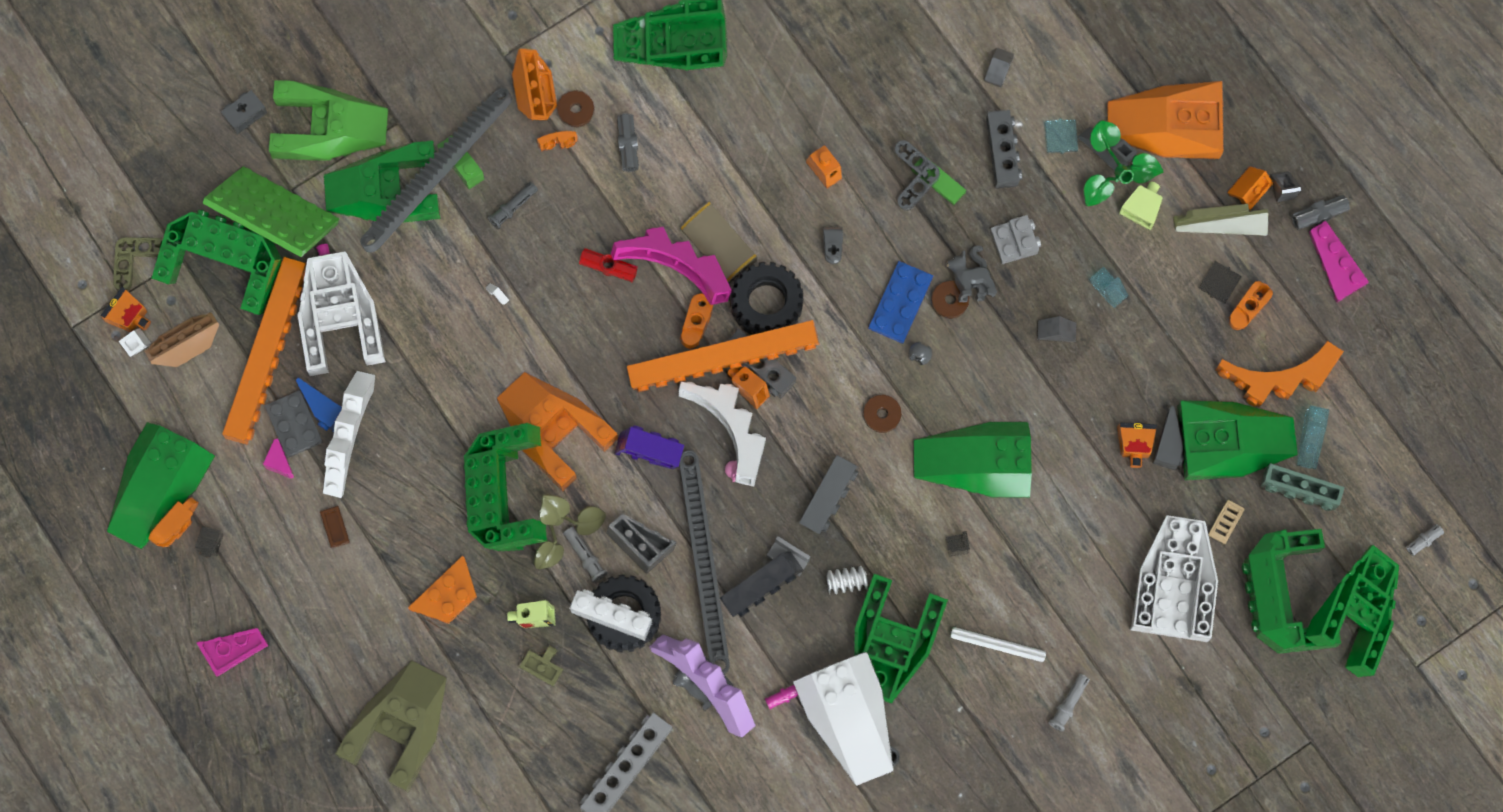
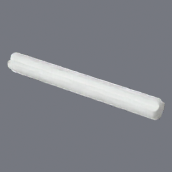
(998, 644)

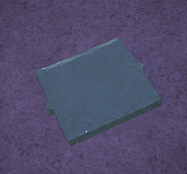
(1061, 136)

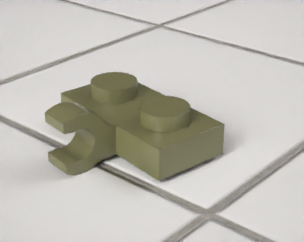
(542, 667)

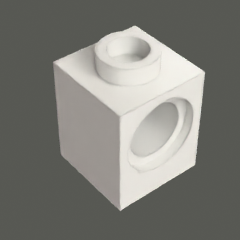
(135, 342)

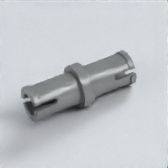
(1424, 539)

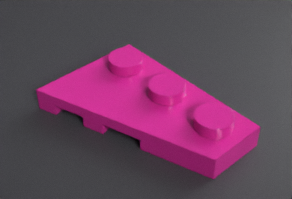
(229, 651)

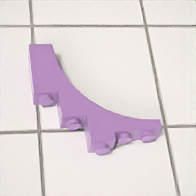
(709, 678)

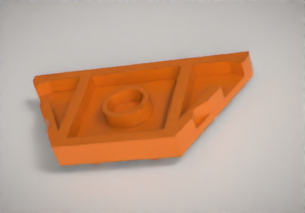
(447, 595)

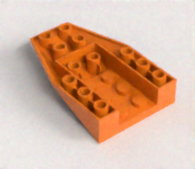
(1172, 120)

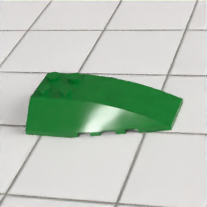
(675, 37)
(978, 459)
(155, 477)

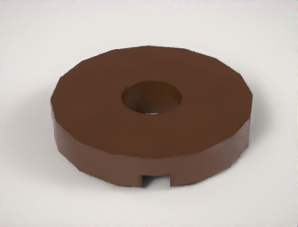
(575, 98)
(941, 307)
(886, 403)

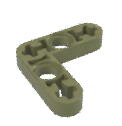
(129, 255)

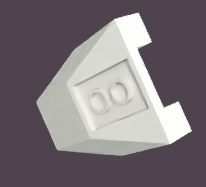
(1177, 583)

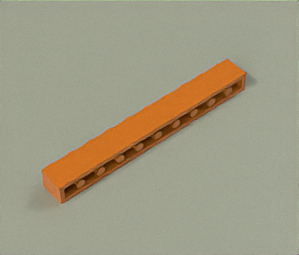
(265, 352)
(723, 355)

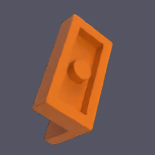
(1251, 186)

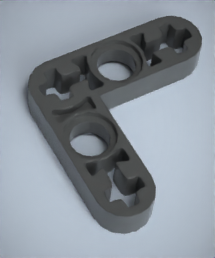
(921, 170)

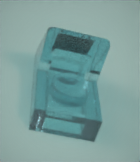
(1109, 288)

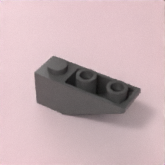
(1122, 150)

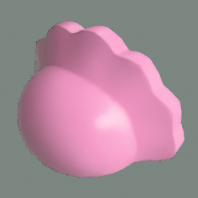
(731, 470)

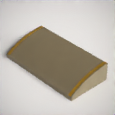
(716, 237)

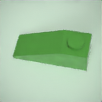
(466, 168)

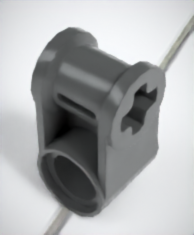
(833, 242)

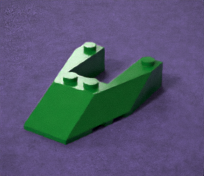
(372, 182)
(1368, 600)
(891, 646)

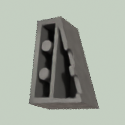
(640, 543)

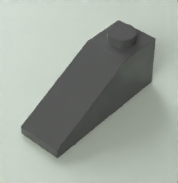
(1170, 444)

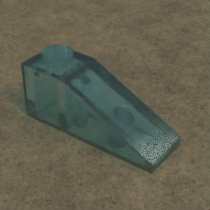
(1312, 436)

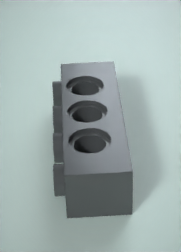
(1003, 177)
(785, 378)

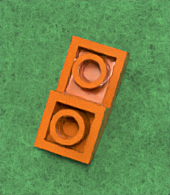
(563, 138)

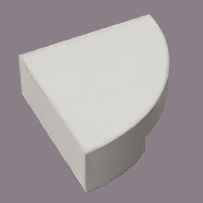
(492, 289)

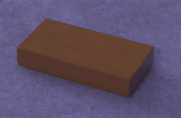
(334, 527)

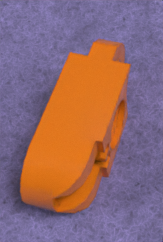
(1241, 315)
(693, 333)
(174, 523)

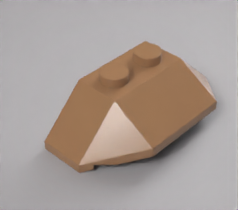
(183, 341)

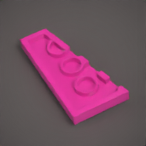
(1339, 266)

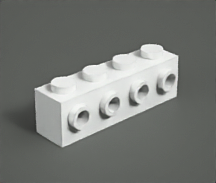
(611, 615)

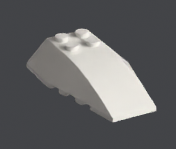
(849, 716)

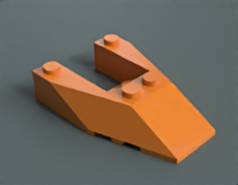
(557, 415)

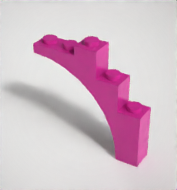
(680, 256)

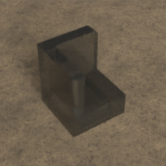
(958, 544)

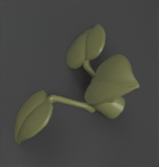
(553, 512)

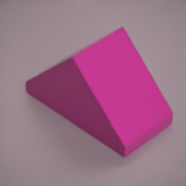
(277, 460)

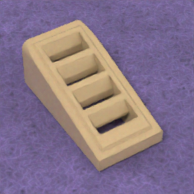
(1233, 507)

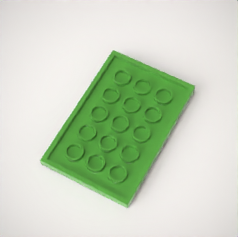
(271, 211)

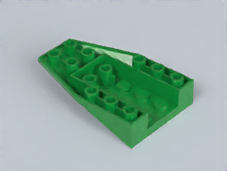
(1232, 439)

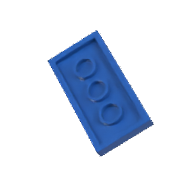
(900, 302)

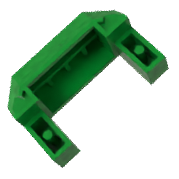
(225, 243)
(488, 489)
(1270, 592)

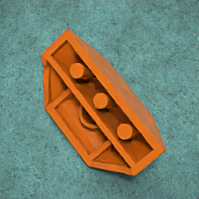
(533, 85)

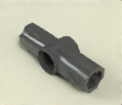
(628, 142)
(1320, 212)

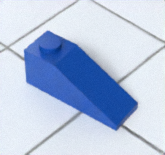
(322, 407)

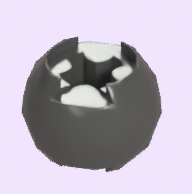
(920, 353)

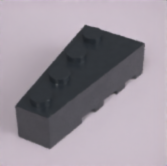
(761, 584)

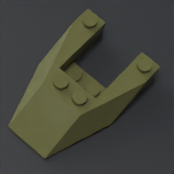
(404, 712)

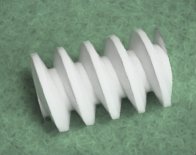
(847, 579)

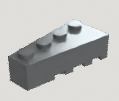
(829, 494)

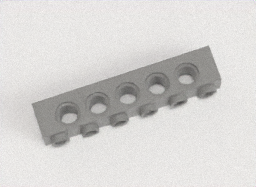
(650, 723)

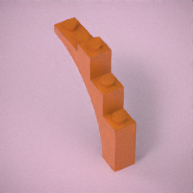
(1283, 383)

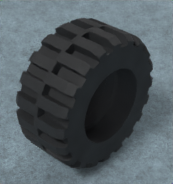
(766, 276)
(643, 595)

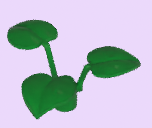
(1142, 170)

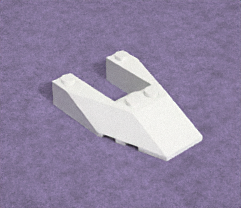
(332, 301)

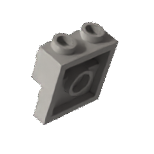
(1015, 239)

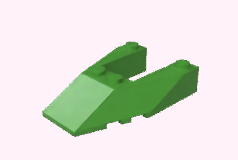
(338, 123)

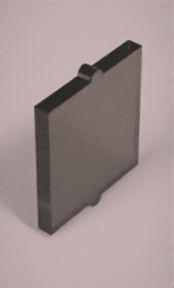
(1220, 282)

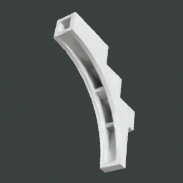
(737, 423)
(345, 432)

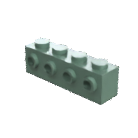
(1302, 486)

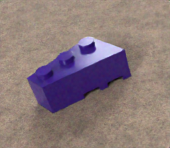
(649, 447)

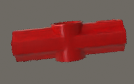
(597, 260)

